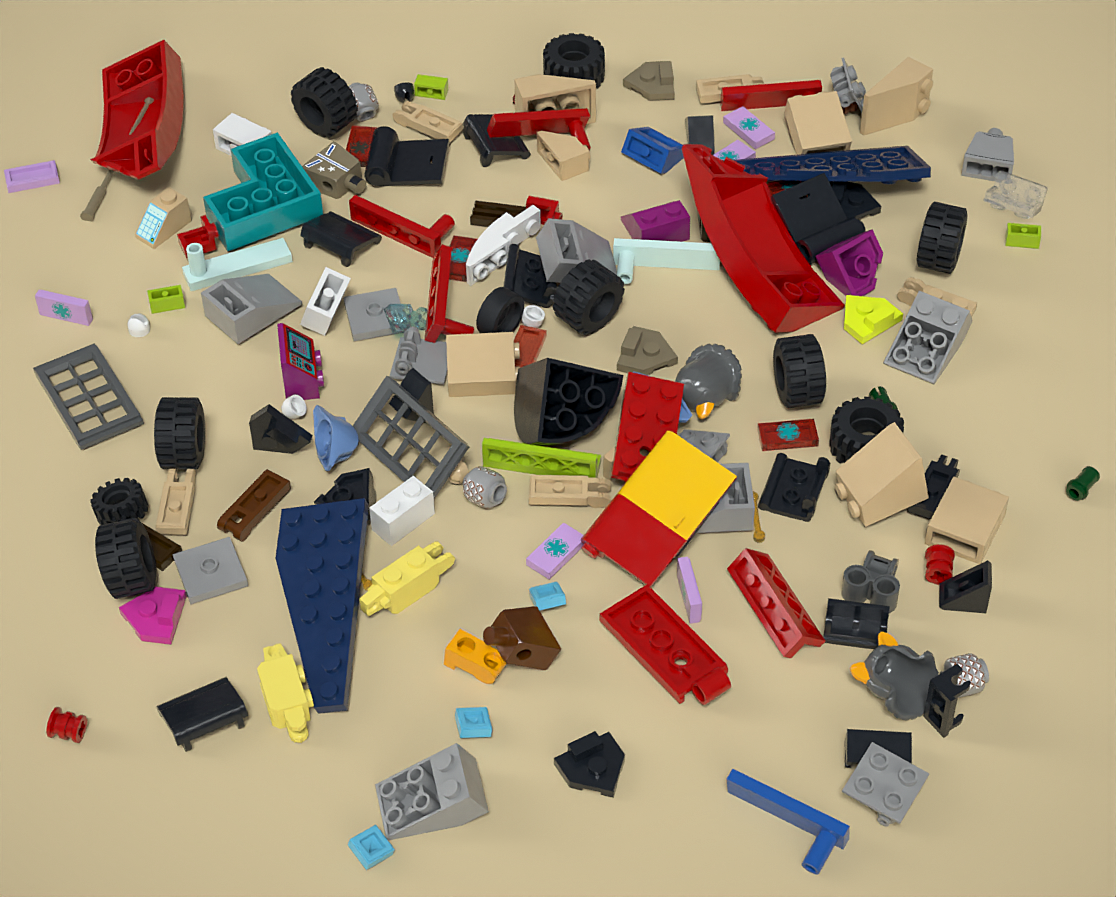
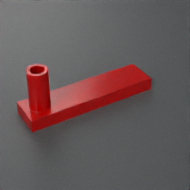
(766, 94)
(529, 123)
(400, 228)
(437, 301)

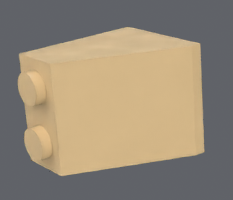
(882, 477)

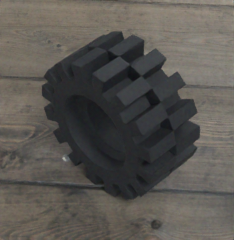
(119, 501)

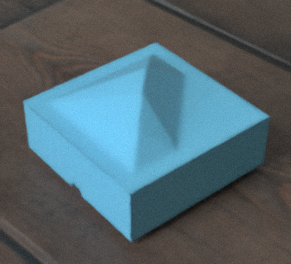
(547, 596)
(473, 722)
(371, 847)

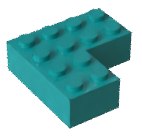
(270, 198)

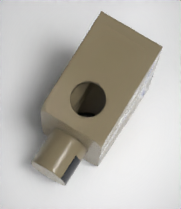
(335, 171)

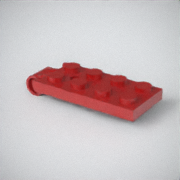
(647, 412)
(661, 638)

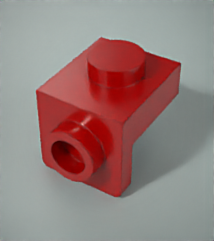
(547, 207)
(203, 235)

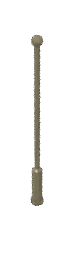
(88, 213)

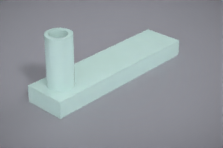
(664, 254)
(205, 273)

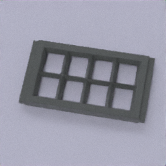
(373, 409)
(107, 429)

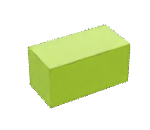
(431, 87)
(1023, 235)
(166, 299)

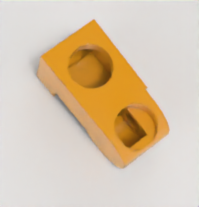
(473, 657)

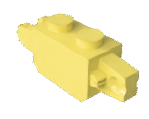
(406, 579)
(283, 692)

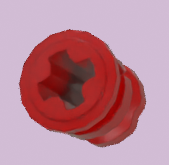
(939, 563)
(66, 725)

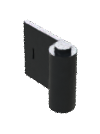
(404, 162)
(815, 220)

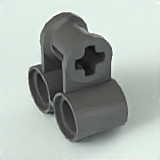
(872, 581)

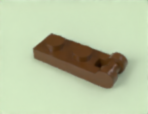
(253, 504)

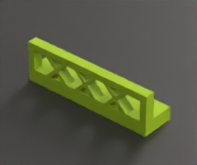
(538, 459)

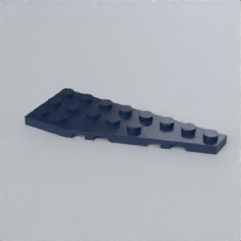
(860, 165)
(321, 578)

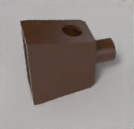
(523, 638)

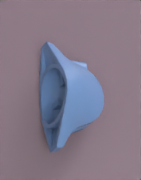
(333, 437)

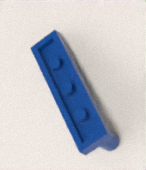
(828, 830)

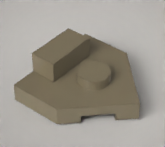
(652, 80)
(645, 351)

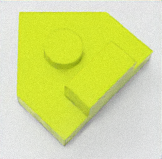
(869, 317)

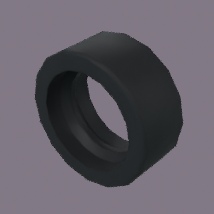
(500, 312)

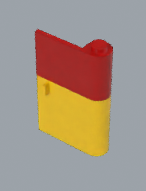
(658, 509)

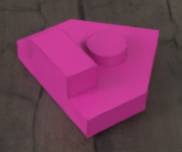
(155, 614)

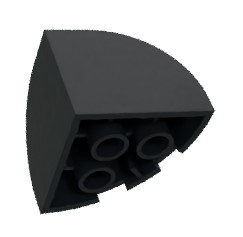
(562, 400)

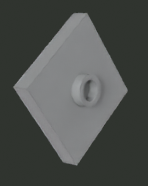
(367, 313)
(210, 570)

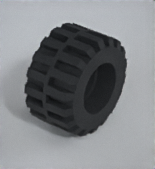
(575, 57)
(324, 102)
(942, 237)
(588, 297)
(799, 371)
(857, 418)
(179, 433)
(125, 558)

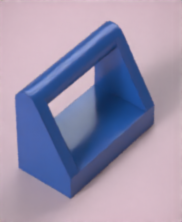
(652, 149)

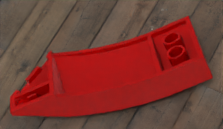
(126, 84)
(756, 243)

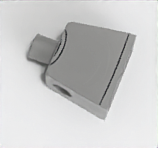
(988, 155)

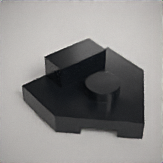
(855, 199)
(276, 432)
(351, 487)
(592, 763)

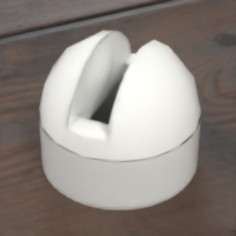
(533, 316)
(138, 325)
(294, 407)

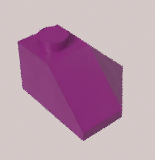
(852, 264)

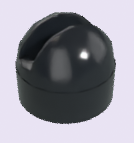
(403, 91)

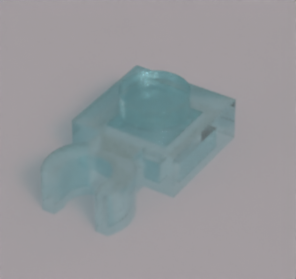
(403, 317)

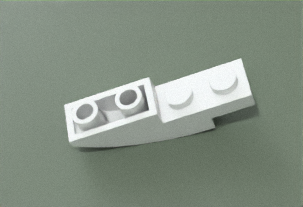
(493, 245)

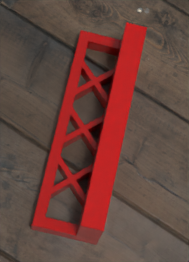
(774, 602)

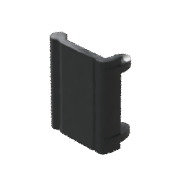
(476, 129)
(338, 235)
(527, 277)
(794, 487)
(203, 711)

